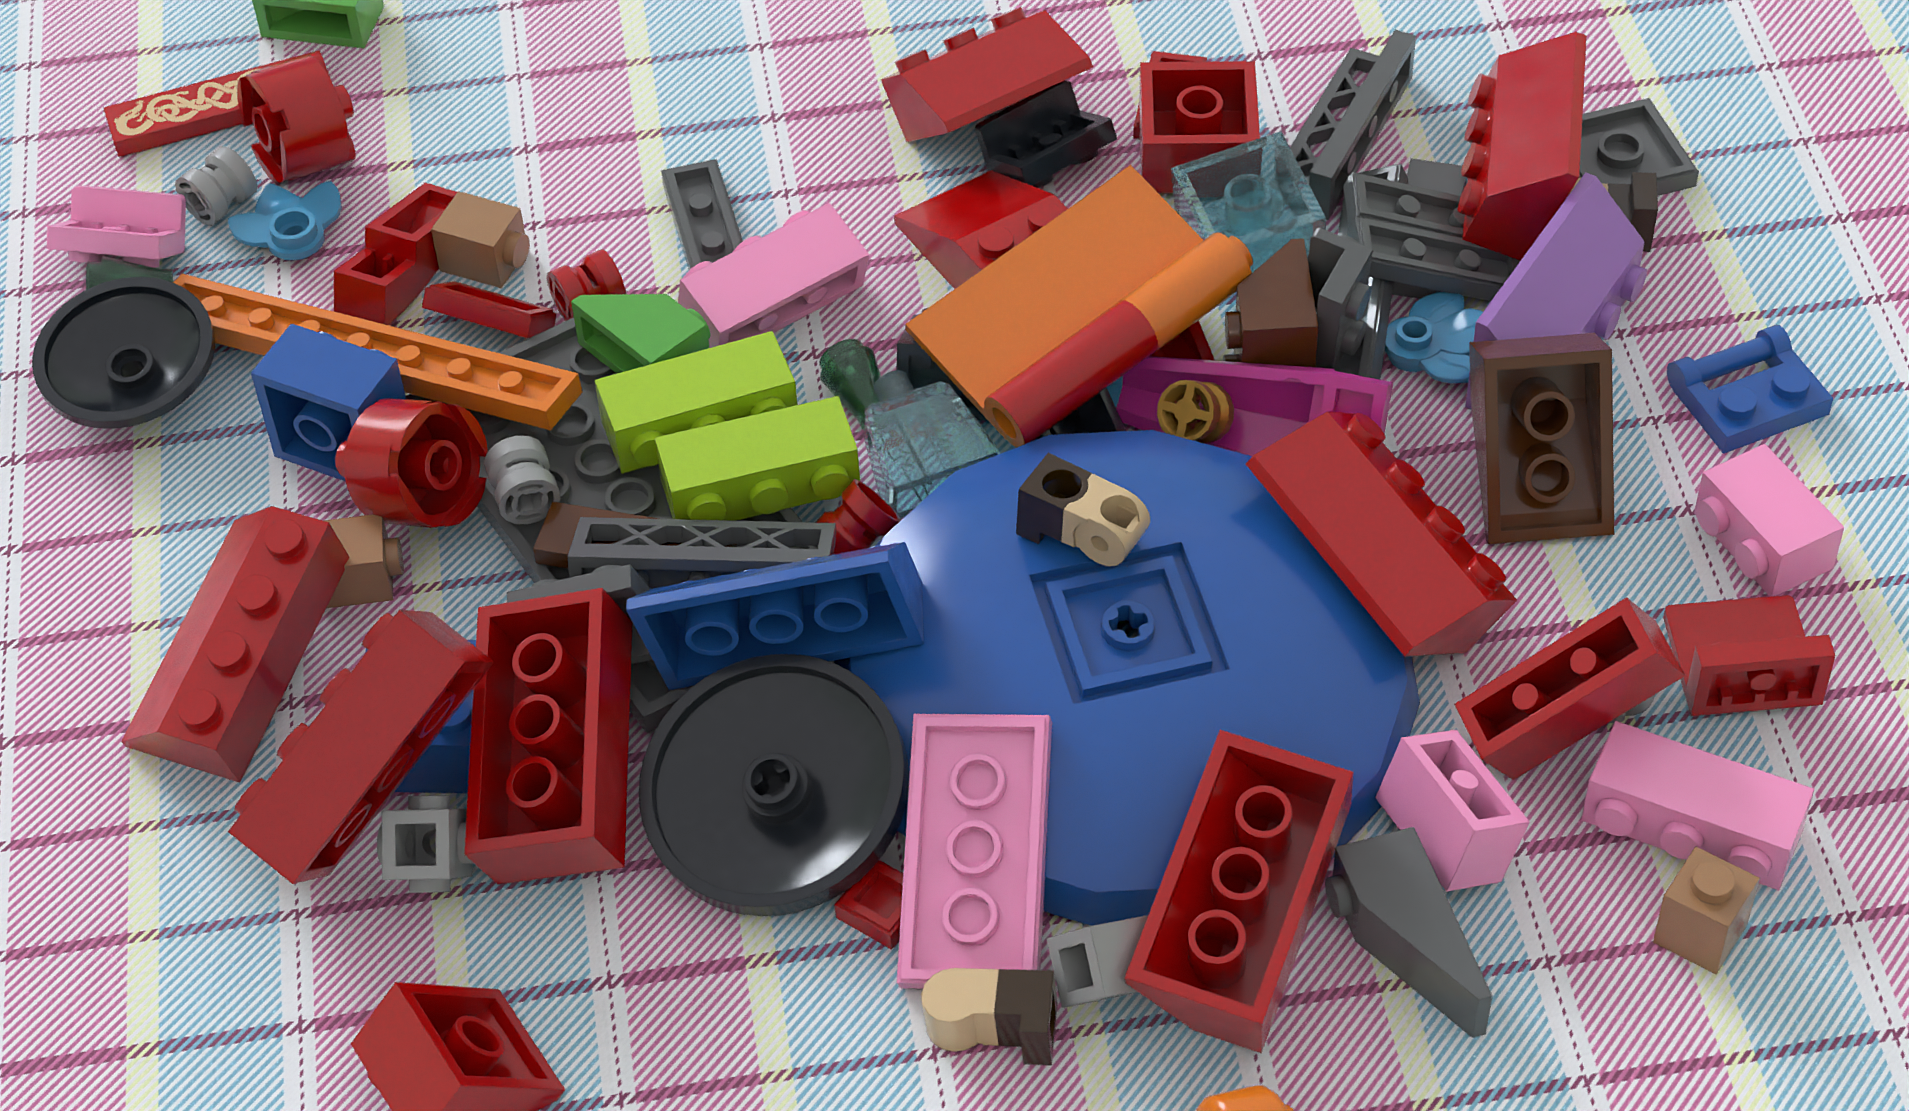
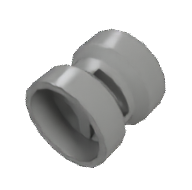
(216, 185)
(521, 479)

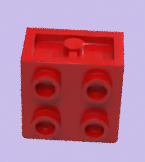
(1747, 655)

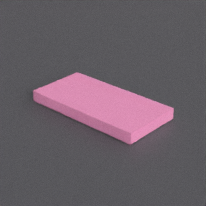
(974, 844)

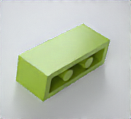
(691, 393)
(759, 462)

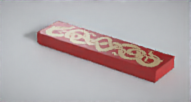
(177, 113)

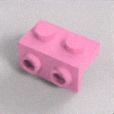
(121, 223)

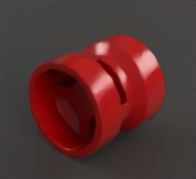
(593, 277)
(860, 518)

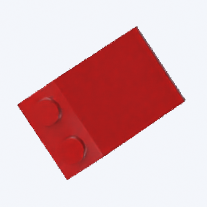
(976, 223)

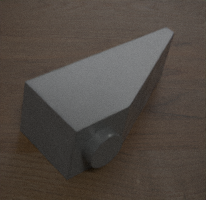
(1408, 924)

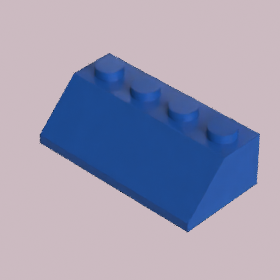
(806, 607)

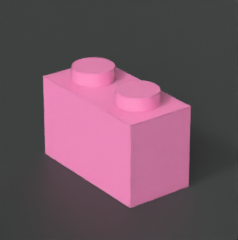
(1768, 520)
(1455, 807)

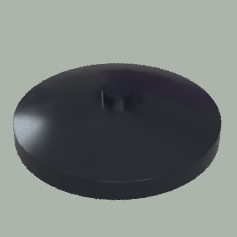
(774, 784)

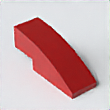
(396, 258)

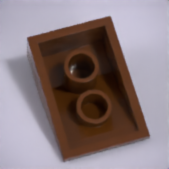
(1544, 436)

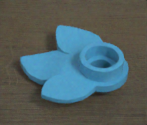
(287, 223)
(1434, 338)

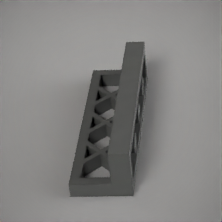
(1362, 122)
(702, 546)

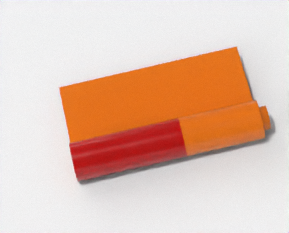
(1077, 306)

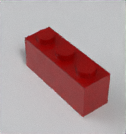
(1569, 689)

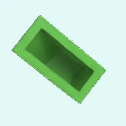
(319, 21)
(637, 329)

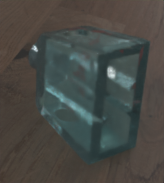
(919, 439)

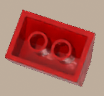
(981, 73)

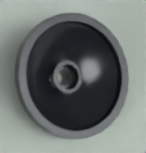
(123, 352)

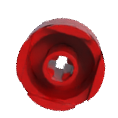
(296, 118)
(414, 462)

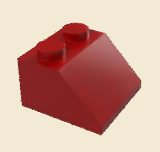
(453, 1052)

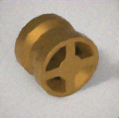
(1180, 410)

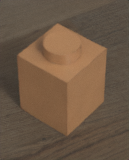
(480, 239)
(371, 562)
(1705, 910)

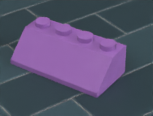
(1571, 274)

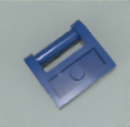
(1755, 404)

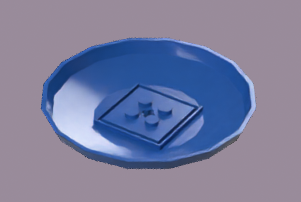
(1232, 637)

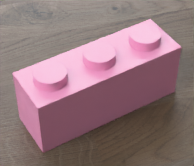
(776, 277)
(1695, 798)

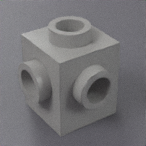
(406, 847)

